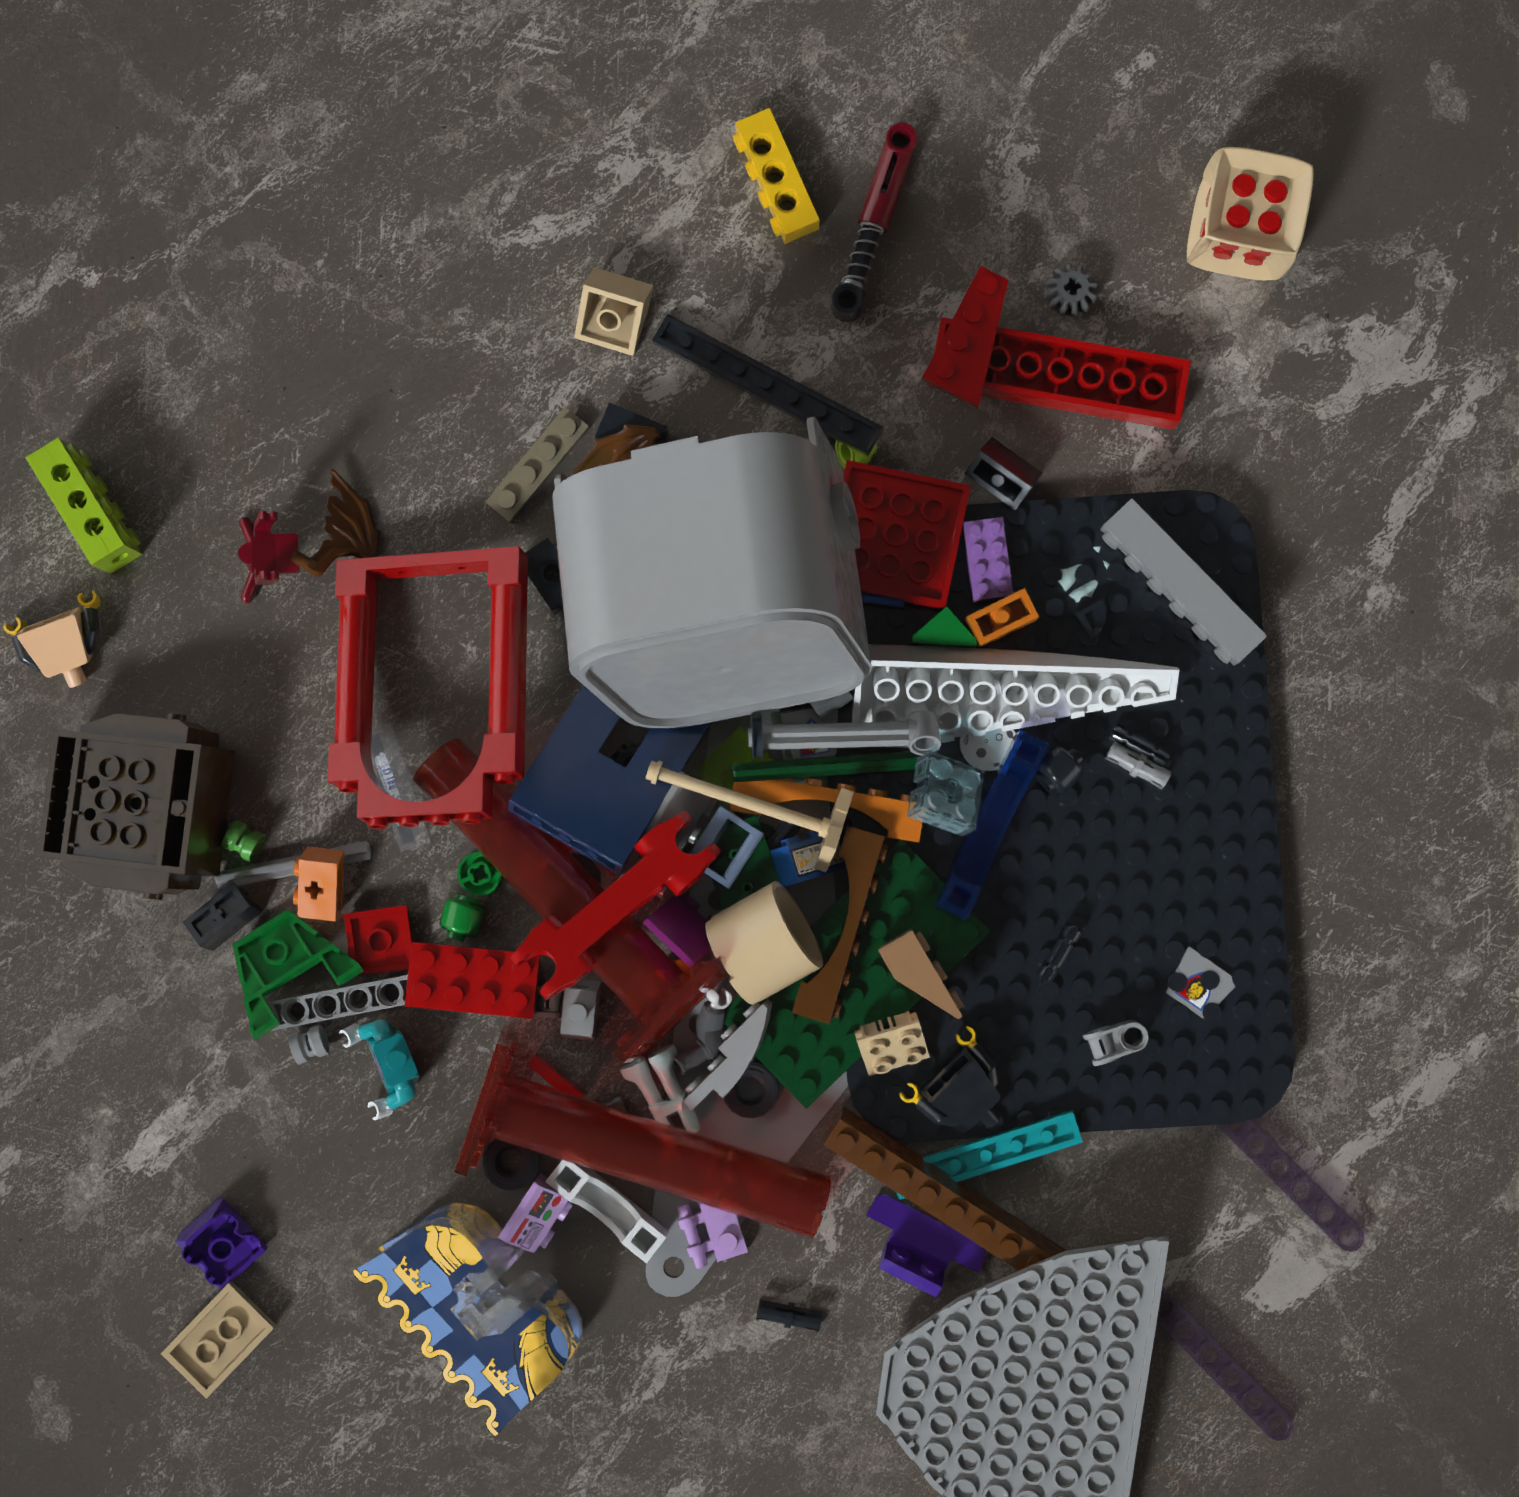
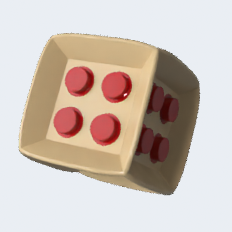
(1250, 213)

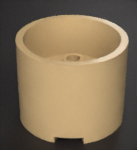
(764, 943)

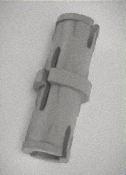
(1138, 765)

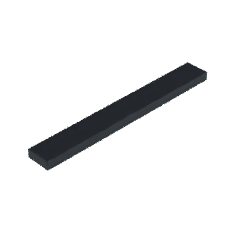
(767, 384)

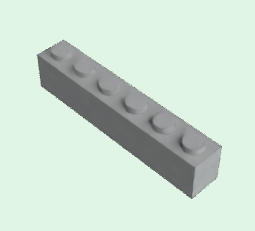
(1182, 582)

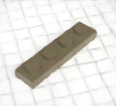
(537, 465)

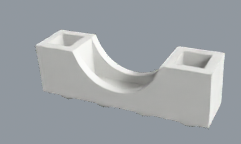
(627, 1220)

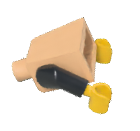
(60, 641)

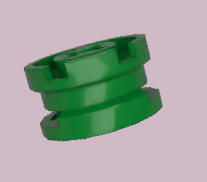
(478, 875)

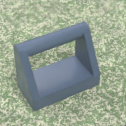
(712, 835)

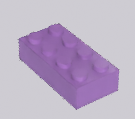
(987, 559)

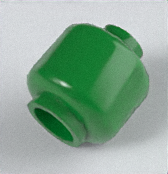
(462, 917)

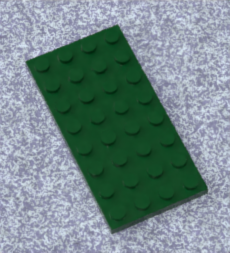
(814, 1054)

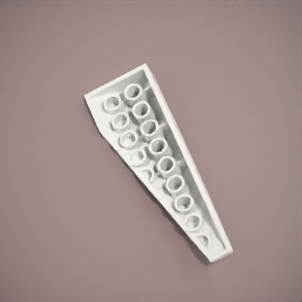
(1001, 688)

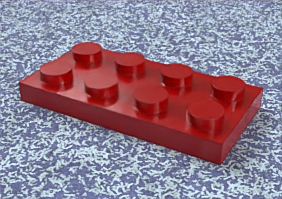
(471, 980)

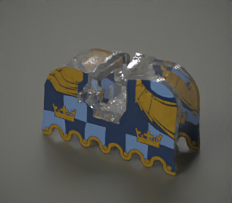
(492, 1336)

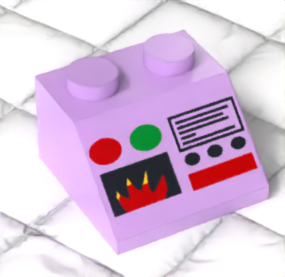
(535, 1216)

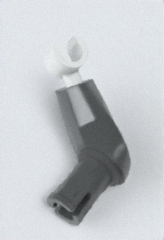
(708, 1032)

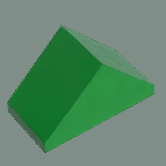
(944, 631)

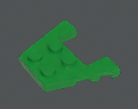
(276, 956)

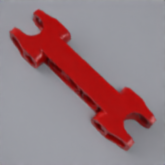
(571, 941)

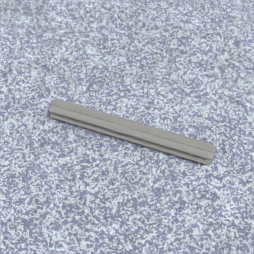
(283, 867)

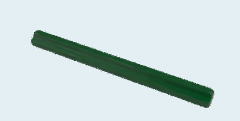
(823, 766)

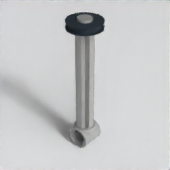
(918, 733)

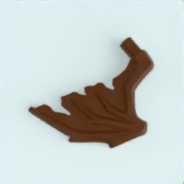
(618, 446)
(348, 527)

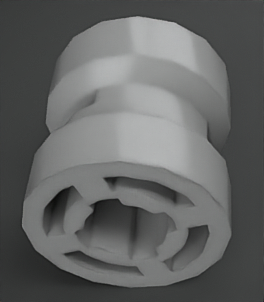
(309, 1044)

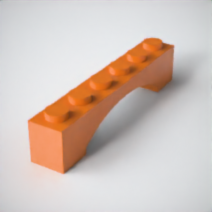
(886, 811)

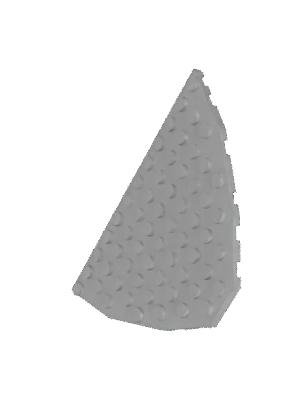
(1032, 1377)

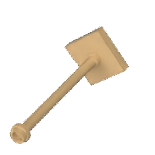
(827, 828)

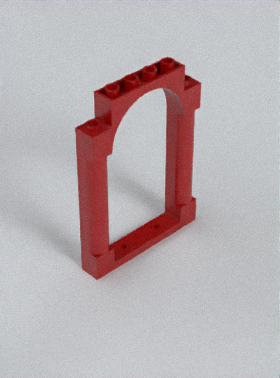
(504, 745)

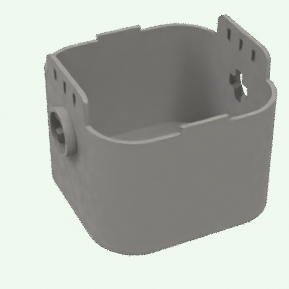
(712, 578)

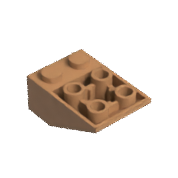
(911, 967)

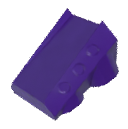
(220, 1244)

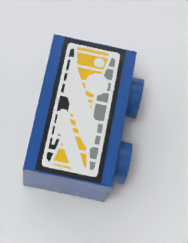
(797, 859)

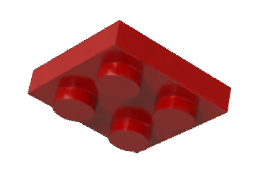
(380, 939)

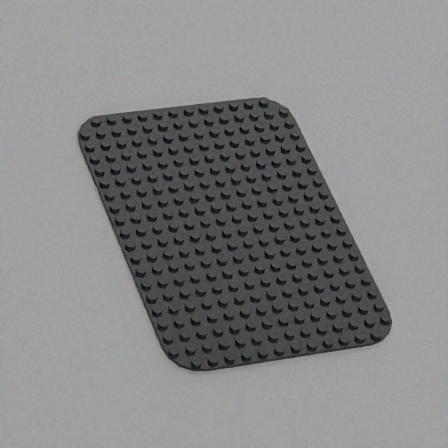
(1113, 853)

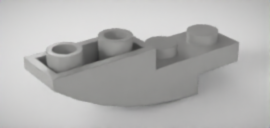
(739, 1048)

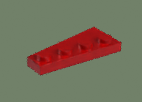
(967, 345)

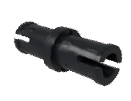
(789, 1315)

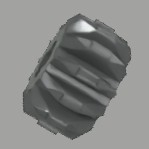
(1079, 282)

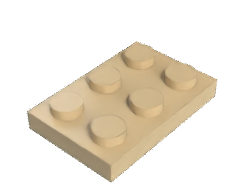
(218, 1339)

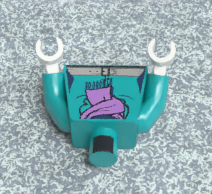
(392, 1062)

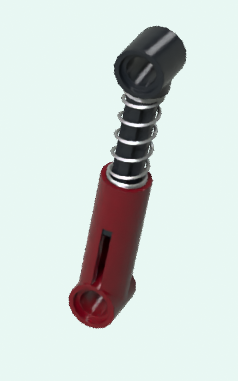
(875, 218)

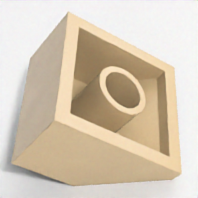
(613, 311)

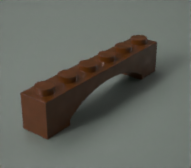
(818, 997)

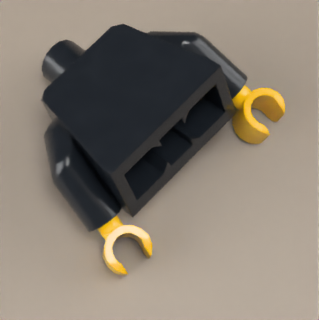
(962, 1090)

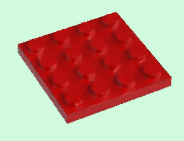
(906, 532)

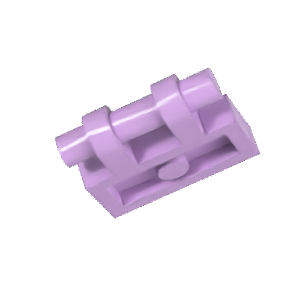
(723, 1230)

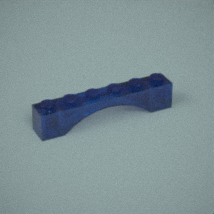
(993, 819)

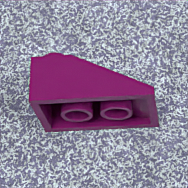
(681, 928)

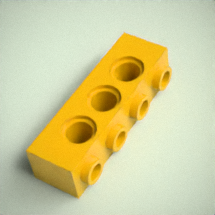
(763, 130)

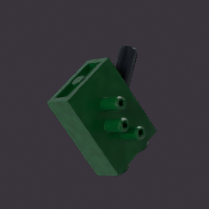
(759, 868)

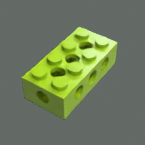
(84, 505)

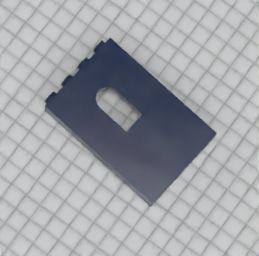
(589, 797)

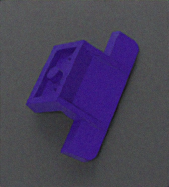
(921, 1246)

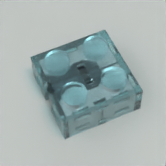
(946, 793)

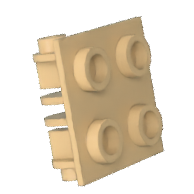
(892, 1046)

